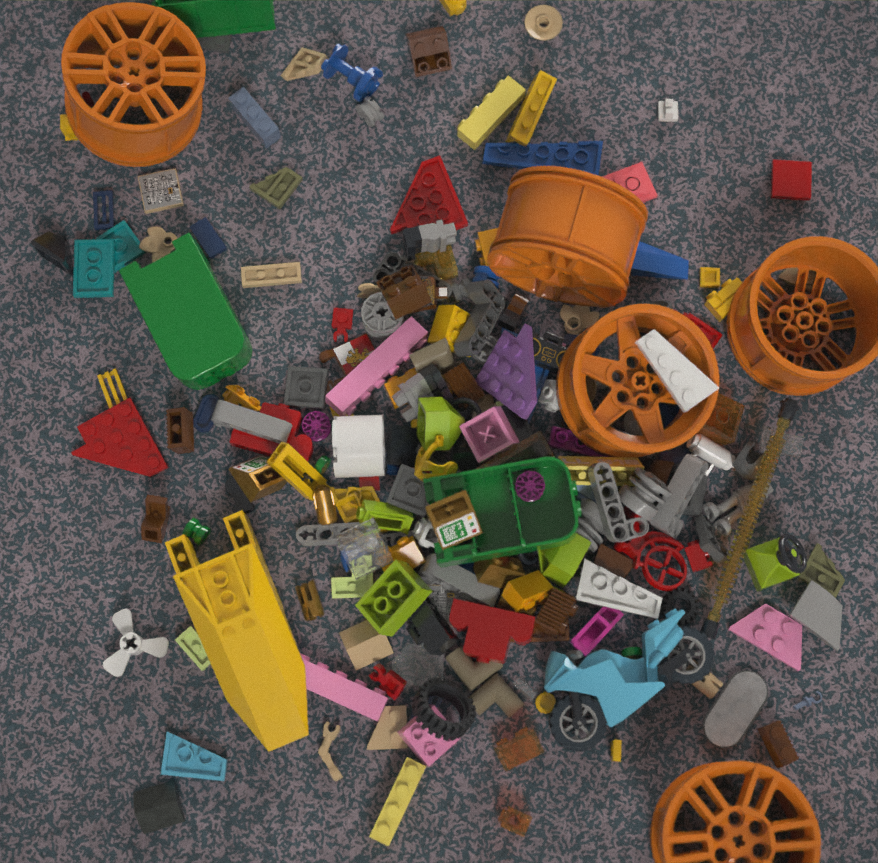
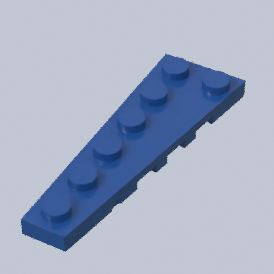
(579, 156)

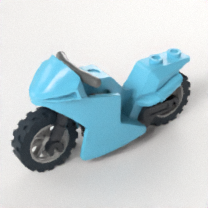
(619, 682)

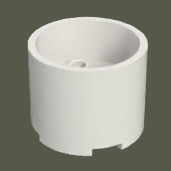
(358, 446)

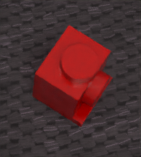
(697, 557)

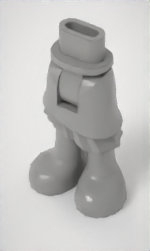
(739, 499)

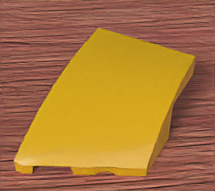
(350, 499)

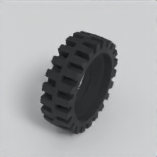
(435, 723)

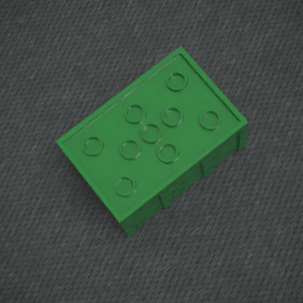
(222, 17)

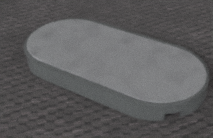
(735, 709)

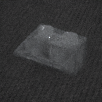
(364, 548)

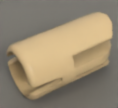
(708, 685)

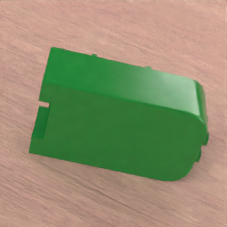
(189, 315)
(505, 520)

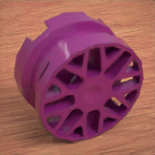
(316, 426)
(530, 486)

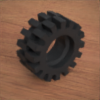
(688, 597)

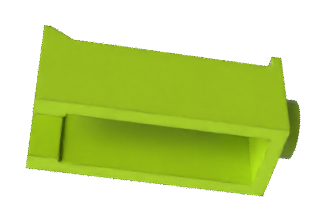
(386, 516)

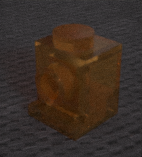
(522, 824)

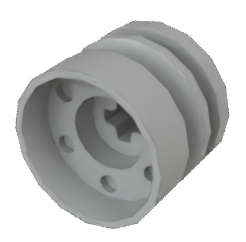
(376, 326)
(644, 493)
(590, 523)

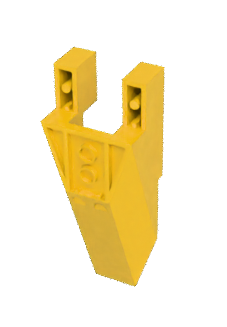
(245, 633)

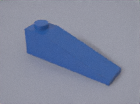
(658, 263)

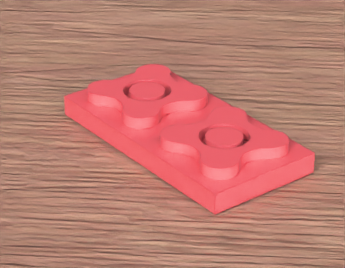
(635, 180)

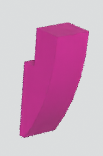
(596, 629)

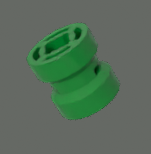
(196, 531)

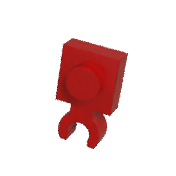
(341, 321)
(390, 682)

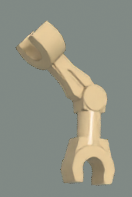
(324, 750)

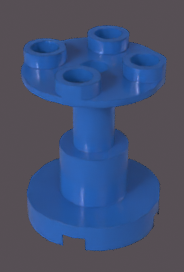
(364, 82)

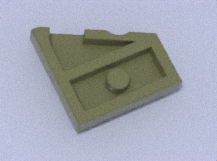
(277, 187)
(822, 572)

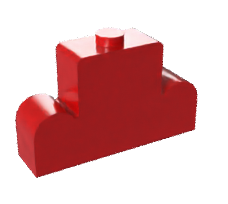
(301, 443)
(490, 630)

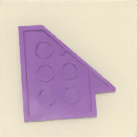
(511, 372)

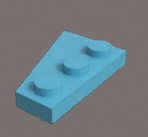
(191, 761)

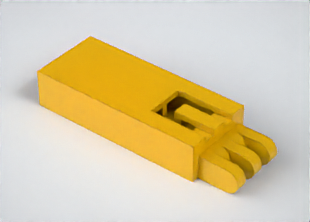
(292, 467)

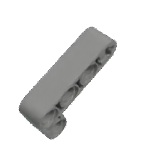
(251, 422)
(682, 487)
(613, 500)
(458, 581)

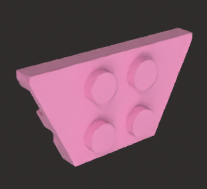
(773, 634)

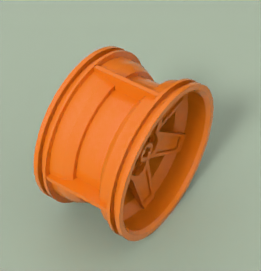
(593, 425)

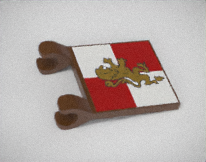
(349, 354)

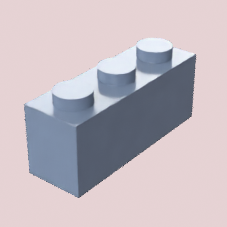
(254, 117)

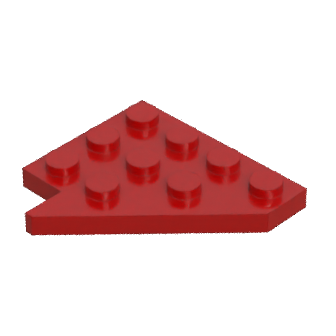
(430, 199)
(121, 441)

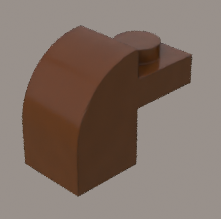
(156, 519)

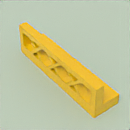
(531, 109)

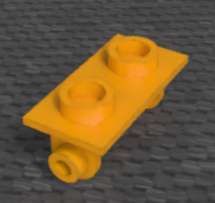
(237, 396)

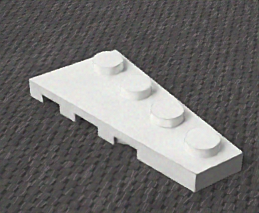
(676, 372)
(611, 591)

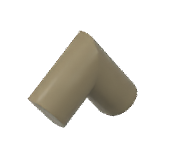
(436, 354)
(471, 672)
(499, 692)

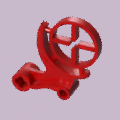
(635, 546)

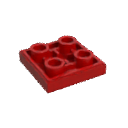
(791, 179)

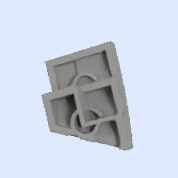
(819, 614)

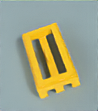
(108, 375)

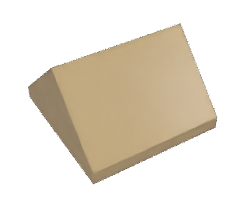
(365, 644)

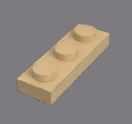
(271, 275)

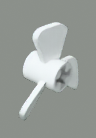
(118, 661)

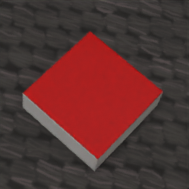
(370, 481)

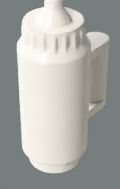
(711, 452)

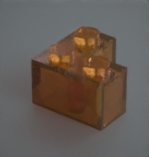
(519, 749)

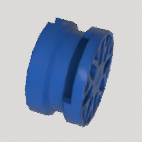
(485, 273)

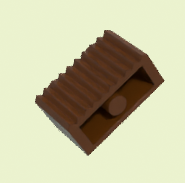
(463, 384)
(180, 430)
(555, 613)
(778, 743)

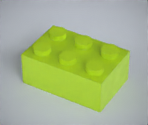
(393, 598)

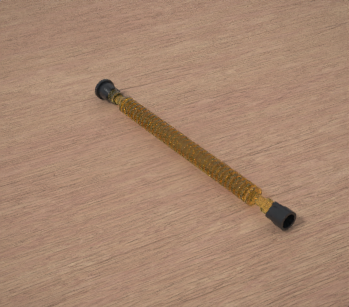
(775, 444)

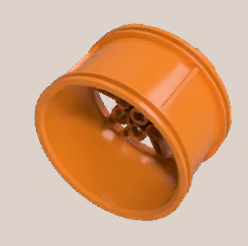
(158, 40)
(568, 236)
(831, 259)
(801, 820)

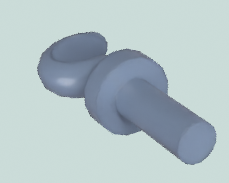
(807, 701)

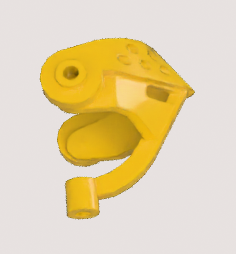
(423, 463)

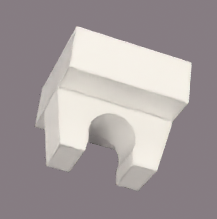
(668, 110)

